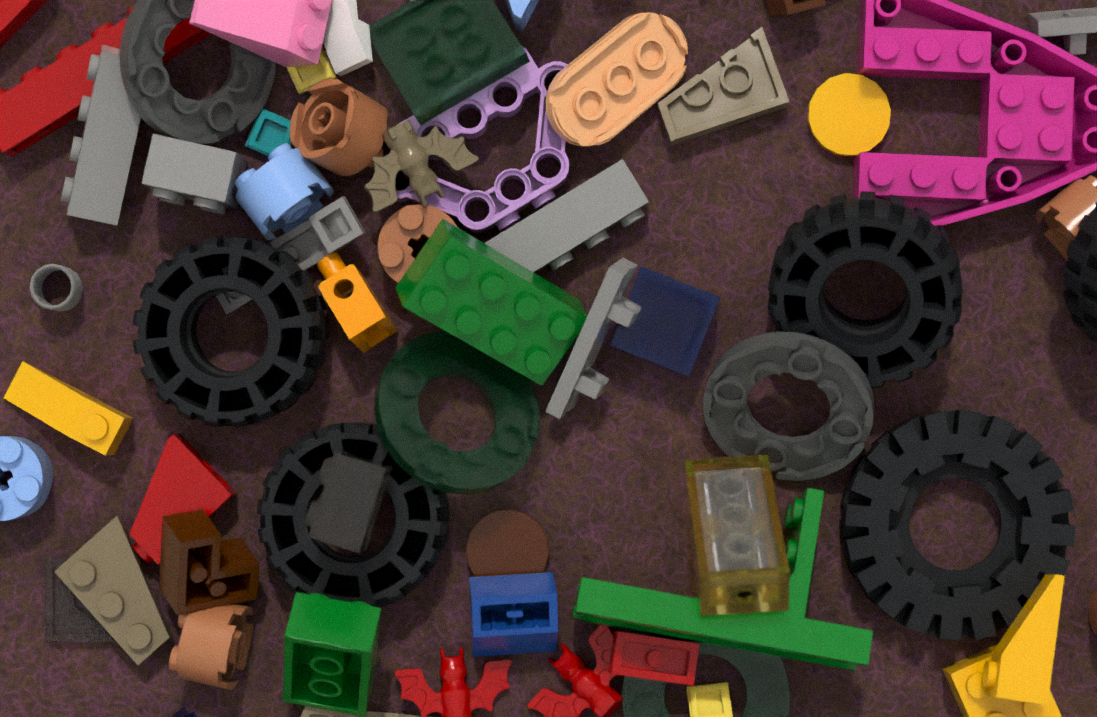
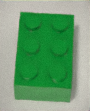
(330, 653)

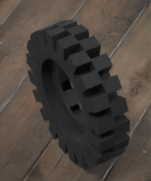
(971, 448)

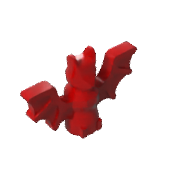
(589, 686)
(455, 696)

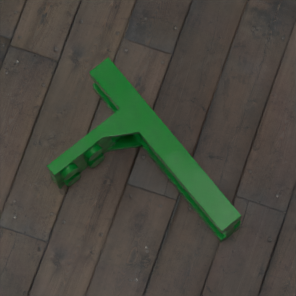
(766, 633)

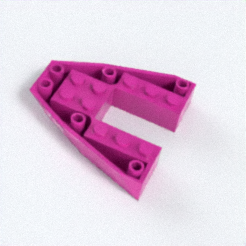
(1032, 116)

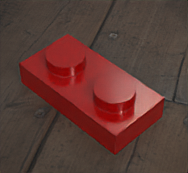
(653, 658)

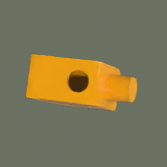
(360, 313)

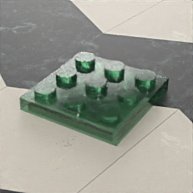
(445, 51)

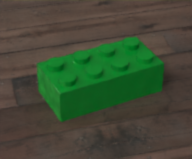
(491, 302)

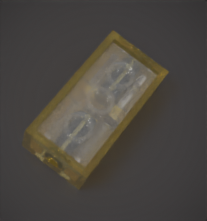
(736, 536)

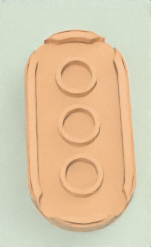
(616, 79)

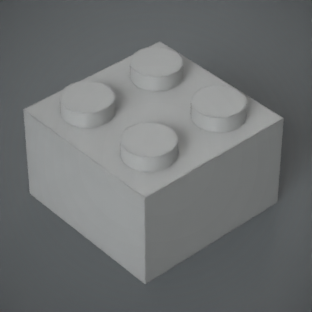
(193, 172)

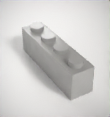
(105, 145)
(574, 220)

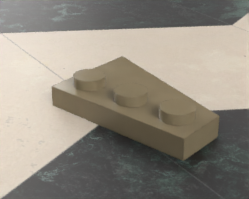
(727, 93)
(114, 589)

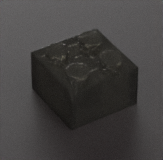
(348, 501)

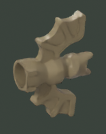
(411, 157)

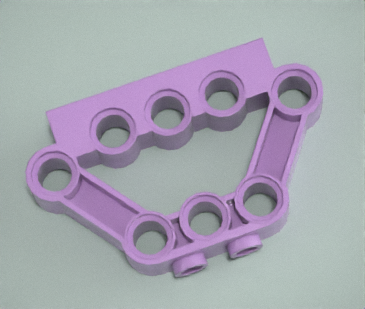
(538, 189)

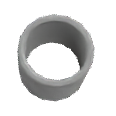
(37, 282)

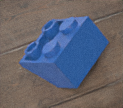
(513, 614)

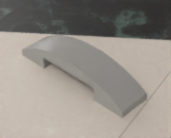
(308, 243)

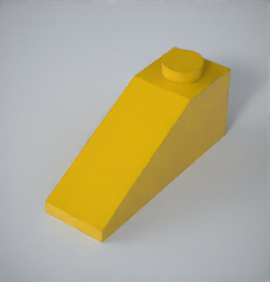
(68, 409)
(1025, 654)

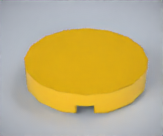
(848, 114)

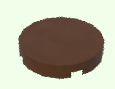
(507, 545)

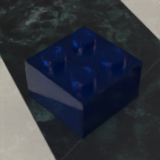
(669, 324)

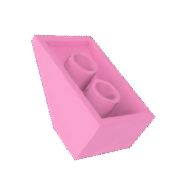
(275, 29)

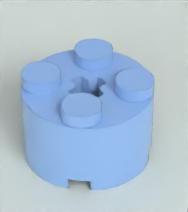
(282, 191)
(30, 479)

